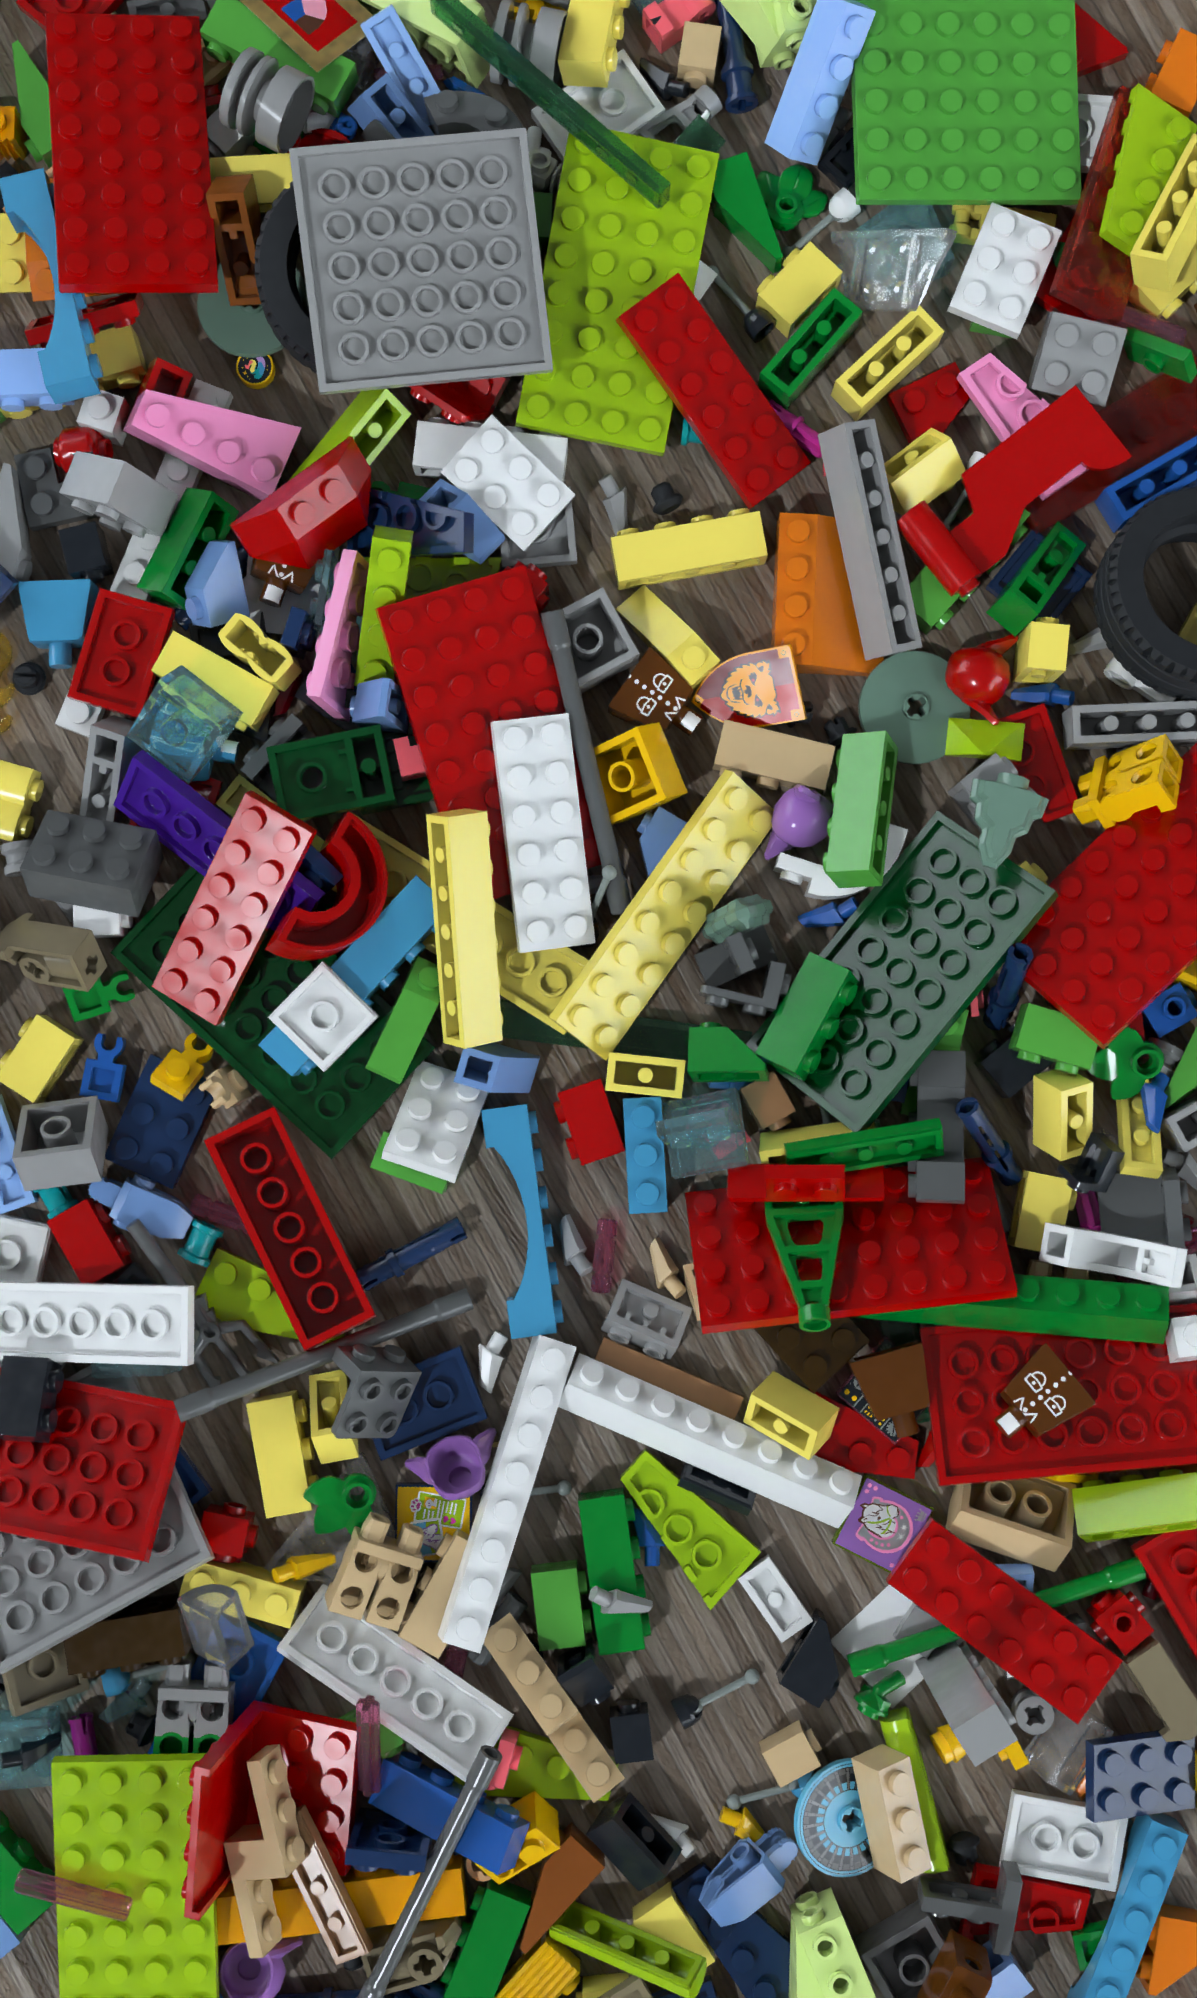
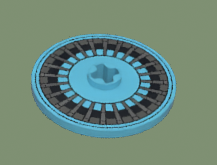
(821, 1834)

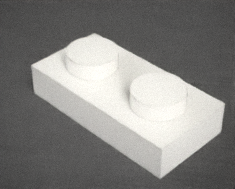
(775, 1598)

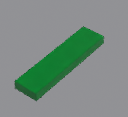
(871, 1146)

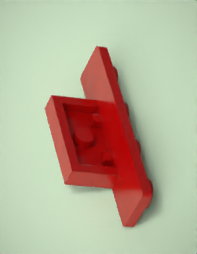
(804, 1183)

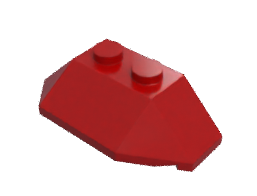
(310, 511)

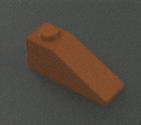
(236, 226)
(560, 1882)

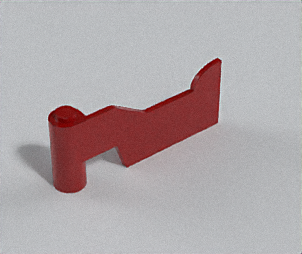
(1005, 483)

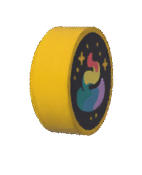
(256, 372)

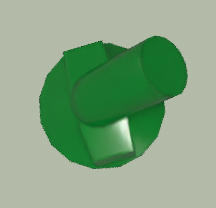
(873, 1700)

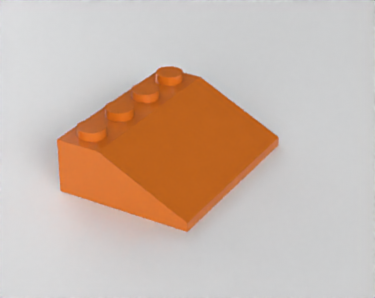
(814, 598)

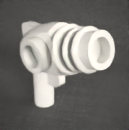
(543, 165)

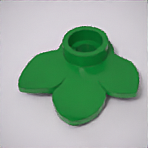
(793, 193)
(1120, 1064)
(336, 1504)

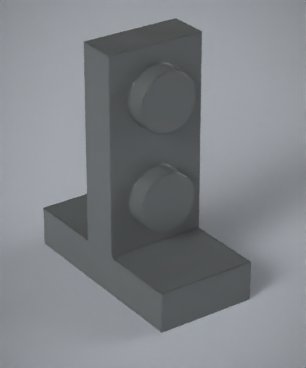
(735, 957)
(978, 1903)

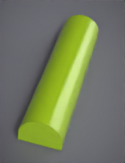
(901, 1736)
(630, 1949)

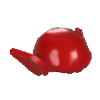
(981, 675)

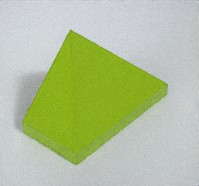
(981, 739)

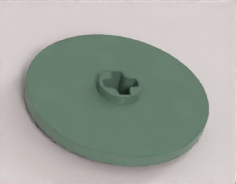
(239, 328)
(885, 705)

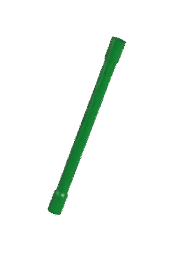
(881, 1655)

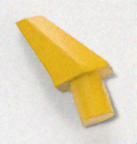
(302, 1566)
(743, 1822)

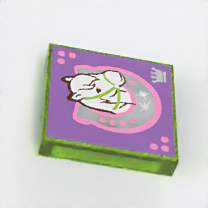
(881, 1523)

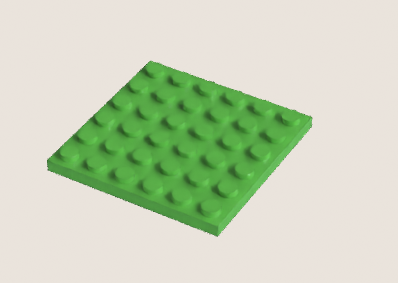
(967, 104)

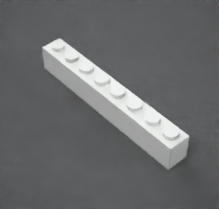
(709, 1441)
(506, 1494)

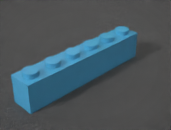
(370, 962)

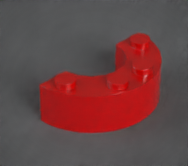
(357, 903)

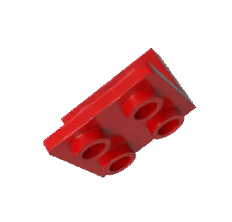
(464, 399)

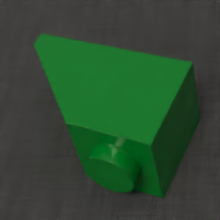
(721, 1056)

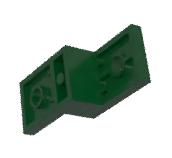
(357, 774)

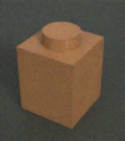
(768, 1103)

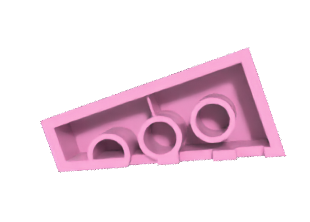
(219, 441)

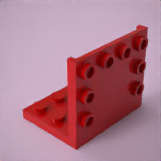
(320, 1774)

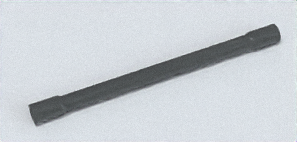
(559, 644)
(210, 1398)
(476, 1783)

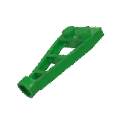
(778, 1215)

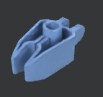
(138, 1199)
(747, 1877)

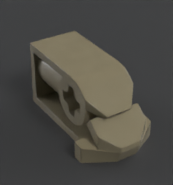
(52, 953)
(1162, 1689)
(424, 1955)

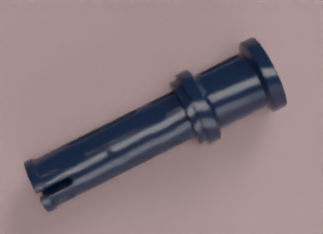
(737, 69)

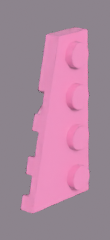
(1006, 403)
(340, 637)

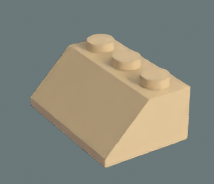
(1016, 1518)

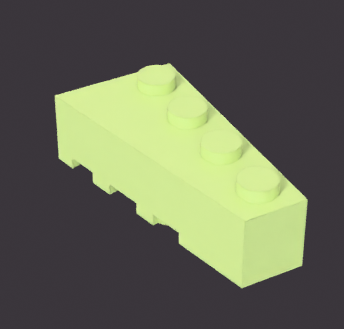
(436, 37)

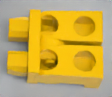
(1130, 783)

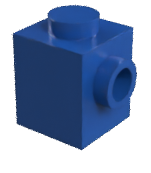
(1169, 1010)

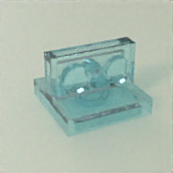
(704, 1133)

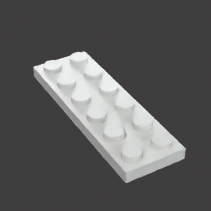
(542, 832)
(98, 1322)
(415, 1693)

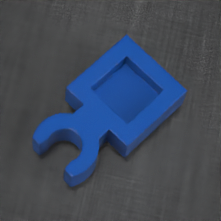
(104, 1075)

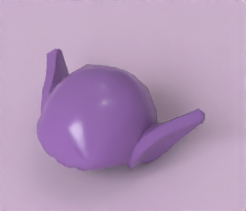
(798, 820)
(455, 1464)
(255, 1976)

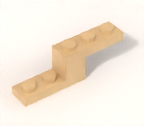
(552, 1707)
(264, 1851)

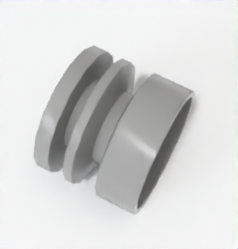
(535, 41)
(266, 100)

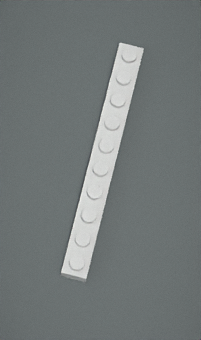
(175, 476)

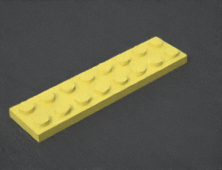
(664, 915)
(528, 979)

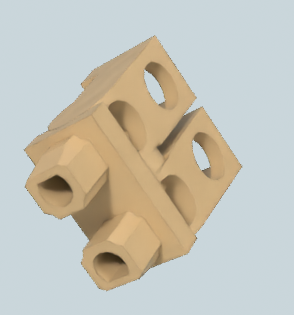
(377, 1573)

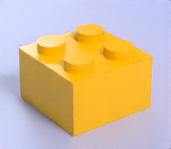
(638, 772)

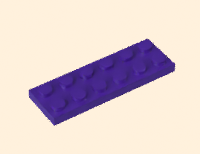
(191, 824)

